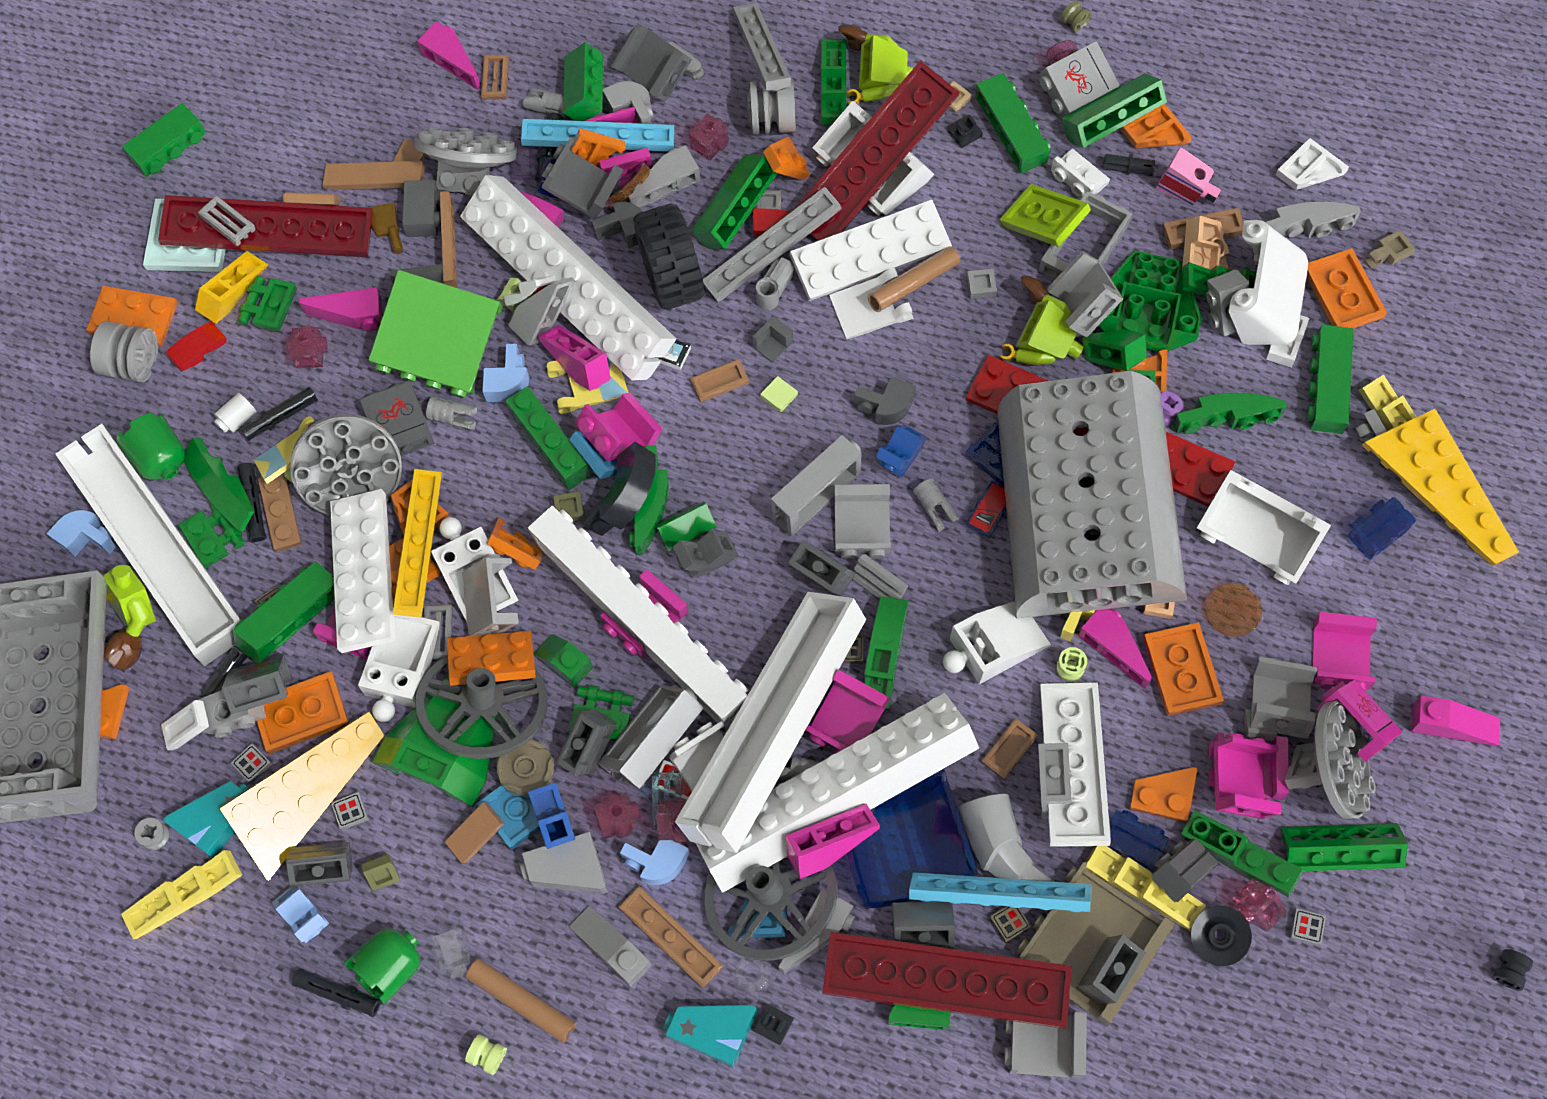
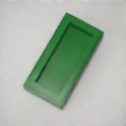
(686, 525)

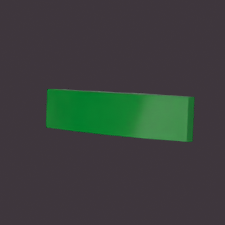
(833, 80)
(1196, 277)
(220, 488)

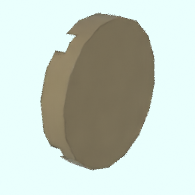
(526, 768)

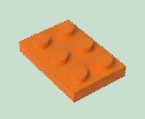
(1345, 290)
(133, 309)
(504, 654)
(1183, 669)
(307, 712)

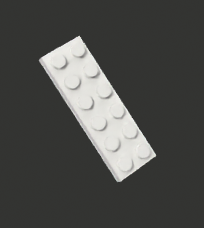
(870, 250)
(362, 571)
(1074, 718)

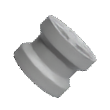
(157, 837)

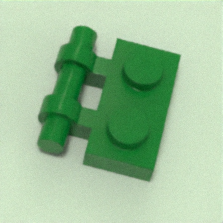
(273, 306)
(204, 539)
(617, 699)

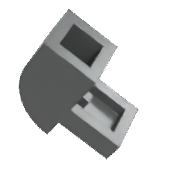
(617, 222)
(890, 406)
(706, 554)

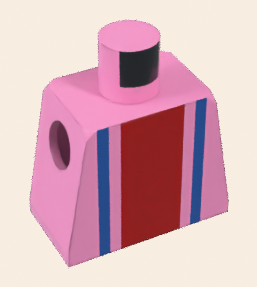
(1188, 179)

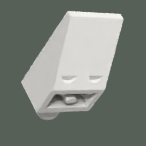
(464, 557)
(998, 641)
(401, 660)

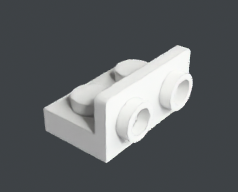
(1078, 174)

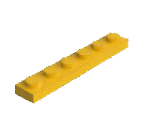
(417, 543)

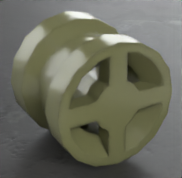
(1076, 16)

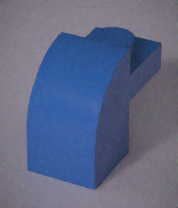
(901, 450)
(551, 815)

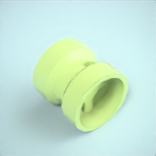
(1070, 670)
(485, 1054)

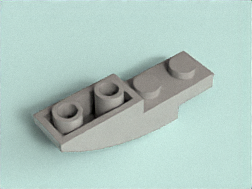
(1314, 218)

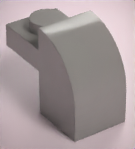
(629, 95)

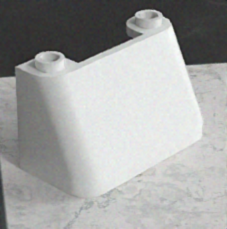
(904, 181)
(1273, 307)
(1263, 527)

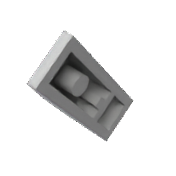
(668, 175)
(540, 311)
(841, 920)
(611, 946)

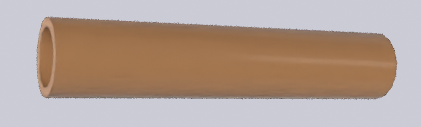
(913, 279)
(520, 1000)

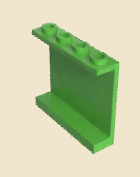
(434, 333)

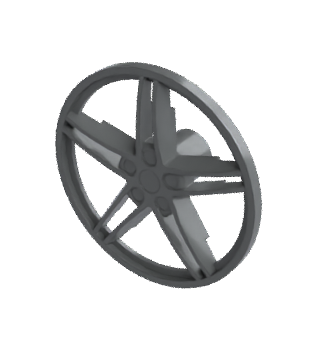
(480, 699)
(770, 892)

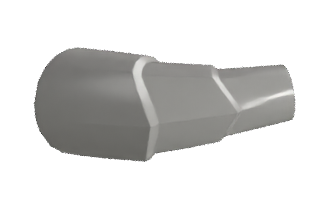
(996, 839)

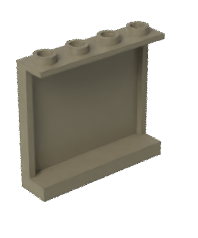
(1078, 936)

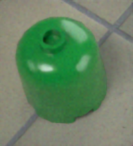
(152, 447)
(385, 963)

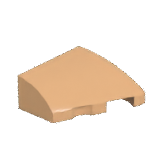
(1205, 243)

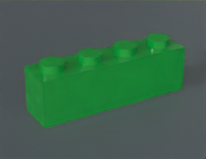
(1114, 110)
(1012, 122)
(734, 202)
(1331, 379)
(548, 438)
(285, 612)

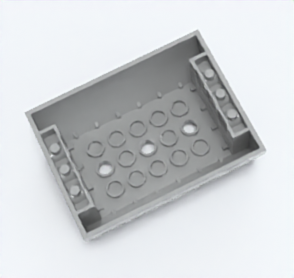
(1129, 503)
(68, 619)

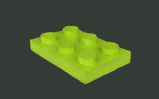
(1045, 215)

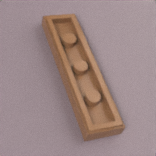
(372, 175)
(448, 239)
(671, 937)

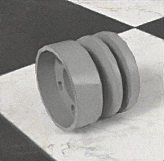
(771, 107)
(123, 351)

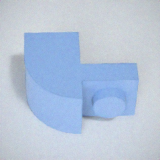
(505, 382)
(79, 528)
(659, 867)
(300, 913)

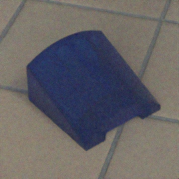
(917, 835)

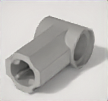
(774, 284)

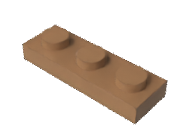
(1230, 219)
(280, 513)

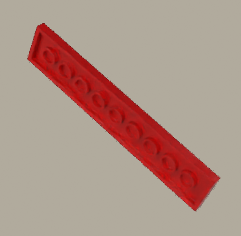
(1194, 469)

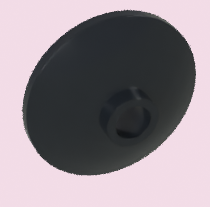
(1224, 951)

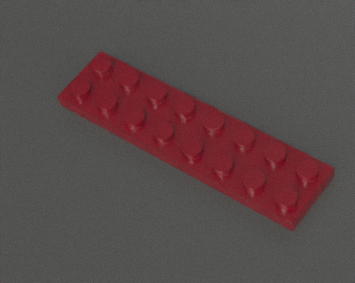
(882, 145)
(277, 226)
(947, 980)

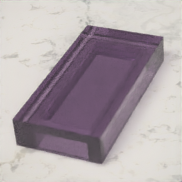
(526, 163)

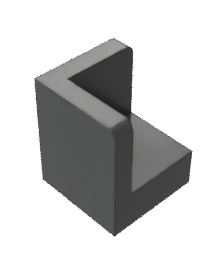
(772, 339)

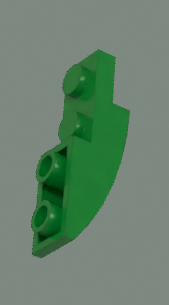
(1238, 409)
(651, 511)
(886, 645)
(1241, 855)

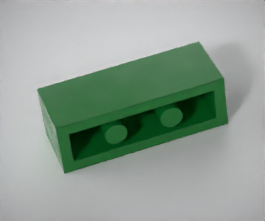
(583, 83)
(164, 140)

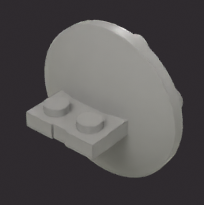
(462, 159)
(344, 459)
(1335, 762)

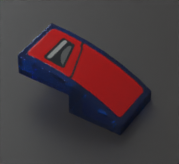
(988, 510)

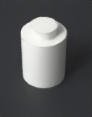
(234, 414)

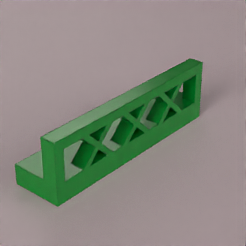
(1344, 850)

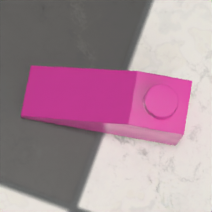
(444, 49)
(352, 308)
(577, 357)
(1113, 640)
(1454, 721)
(829, 840)

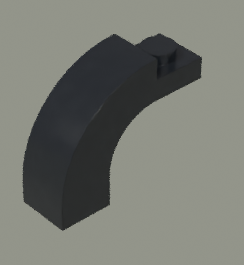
(631, 486)

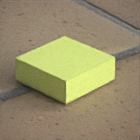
(779, 394)

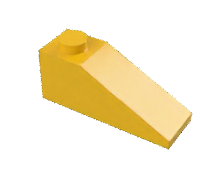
(227, 287)

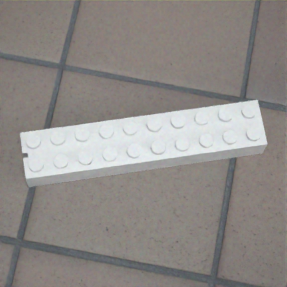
(595, 301)
(152, 544)
(635, 613)
(771, 722)
(857, 775)

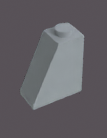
(566, 866)

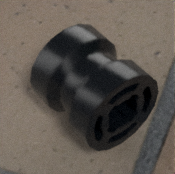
(1513, 969)

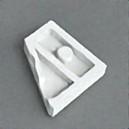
(1310, 166)

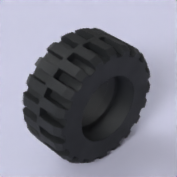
(669, 256)

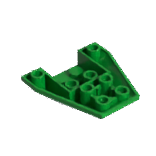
(1154, 302)
(413, 753)

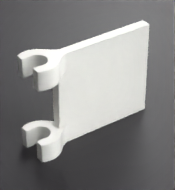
(856, 313)

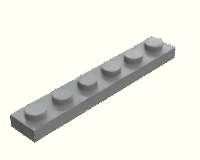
(762, 47)
(771, 244)

